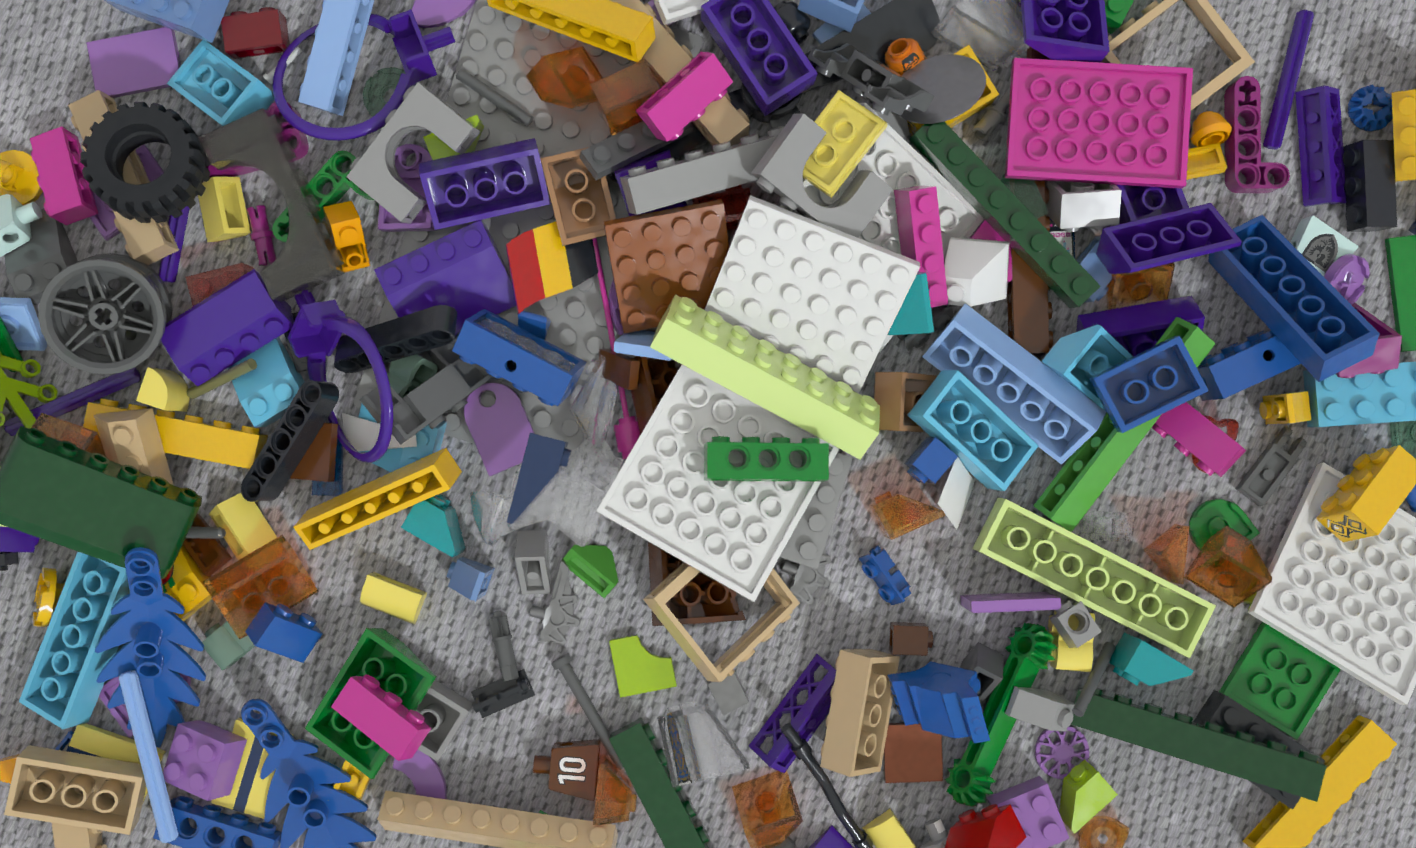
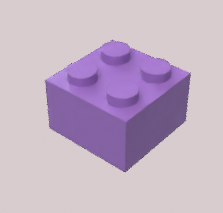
(204, 759)
(1035, 811)

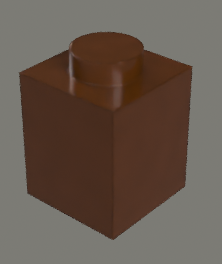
(910, 638)

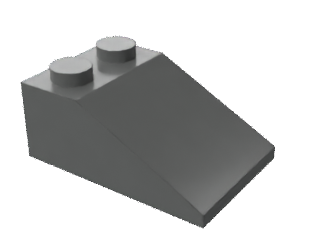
(40, 259)

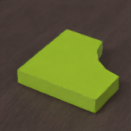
(638, 669)

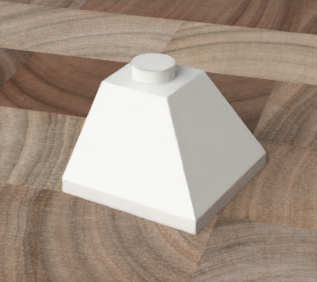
(976, 271)

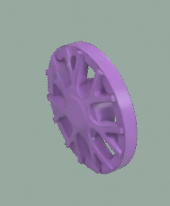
(1060, 751)

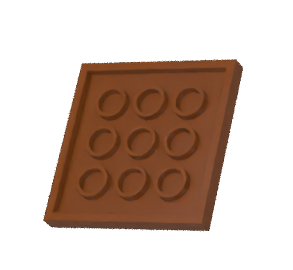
(665, 256)

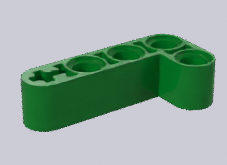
(328, 173)

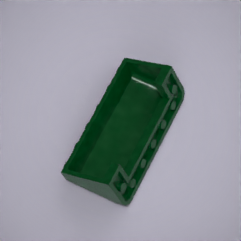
(91, 502)

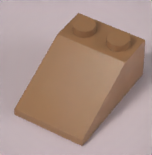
(577, 198)

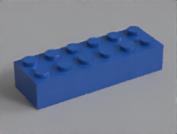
(1295, 300)

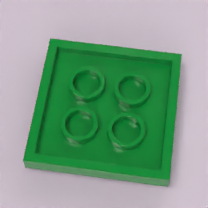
(1279, 680)

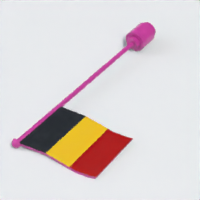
(546, 268)

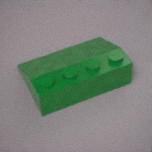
(397, 671)

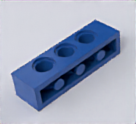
(208, 818)

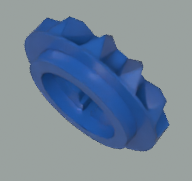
(1363, 117)

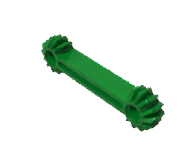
(970, 776)

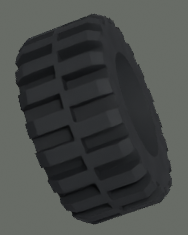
(124, 132)

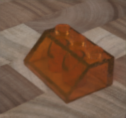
(266, 575)

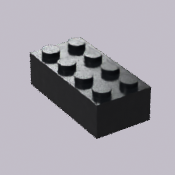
(1234, 717)

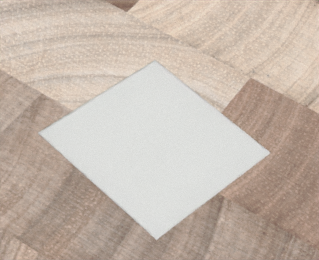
(956, 492)

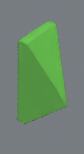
(593, 566)

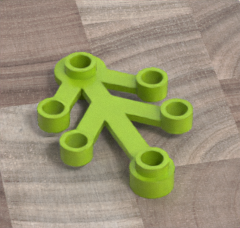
(11, 387)

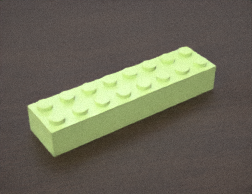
(767, 376)
(1094, 577)

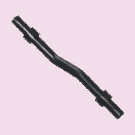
(803, 751)

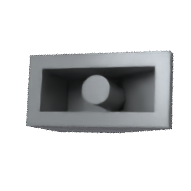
(533, 561)
(1040, 708)

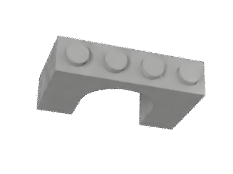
(376, 168)
(782, 173)

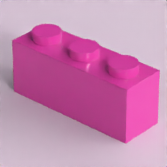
(685, 96)
(61, 176)
(1200, 437)
(381, 716)

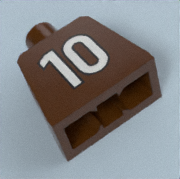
(571, 768)

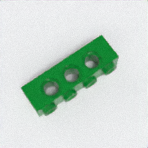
(813, 453)

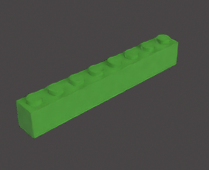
(1106, 451)

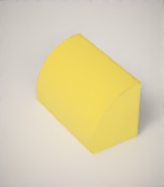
(224, 209)
(164, 390)
(243, 524)
(392, 597)
(888, 832)

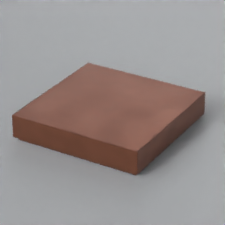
(912, 754)

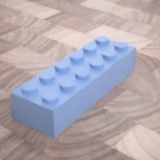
(1017, 383)

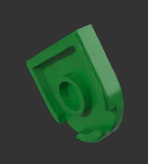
(1215, 515)

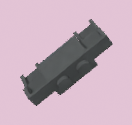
(872, 79)
(433, 397)

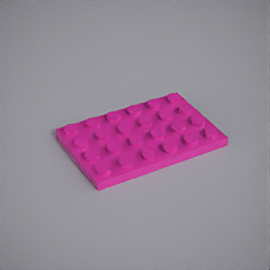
(1099, 123)

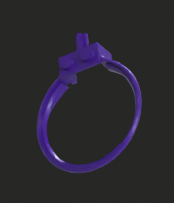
(414, 56)
(315, 336)

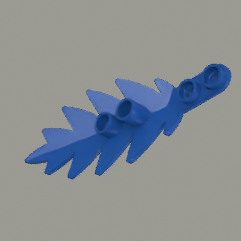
(151, 646)
(303, 784)

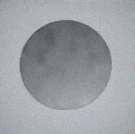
(953, 82)

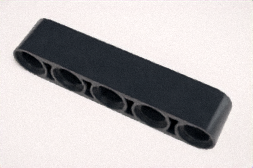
(400, 338)
(290, 441)

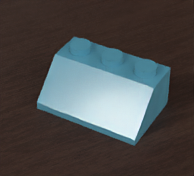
(1084, 356)

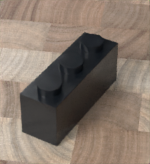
(1370, 185)

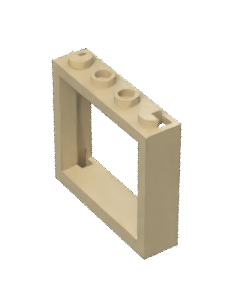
(1214, 25)
(744, 646)

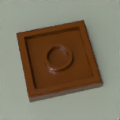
(320, 458)

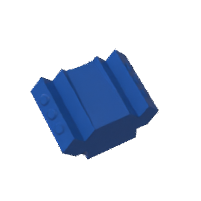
(941, 701)

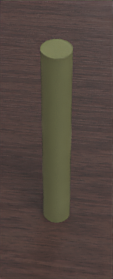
(222, 378)

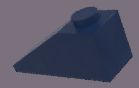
(539, 467)

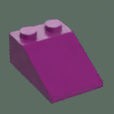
(1386, 351)

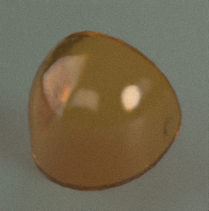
(1112, 828)

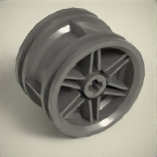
(76, 343)

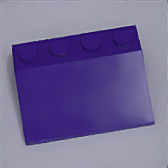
(1066, 29)
(452, 271)

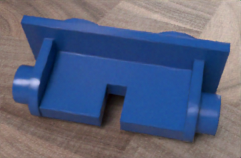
(892, 587)

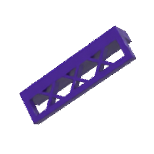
(1320, 146)
(804, 722)

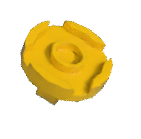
(19, 176)
(46, 596)

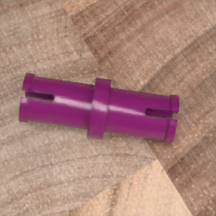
(261, 235)

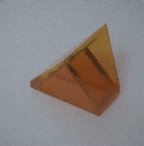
(1170, 552)

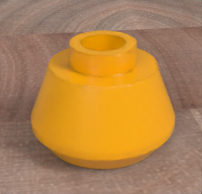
(1210, 129)

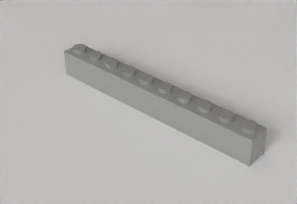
(708, 172)

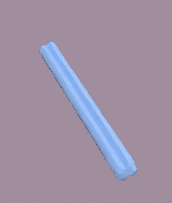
(148, 756)

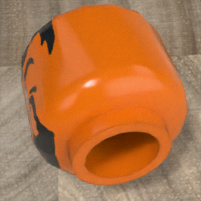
(904, 55)

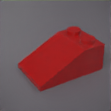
(986, 829)

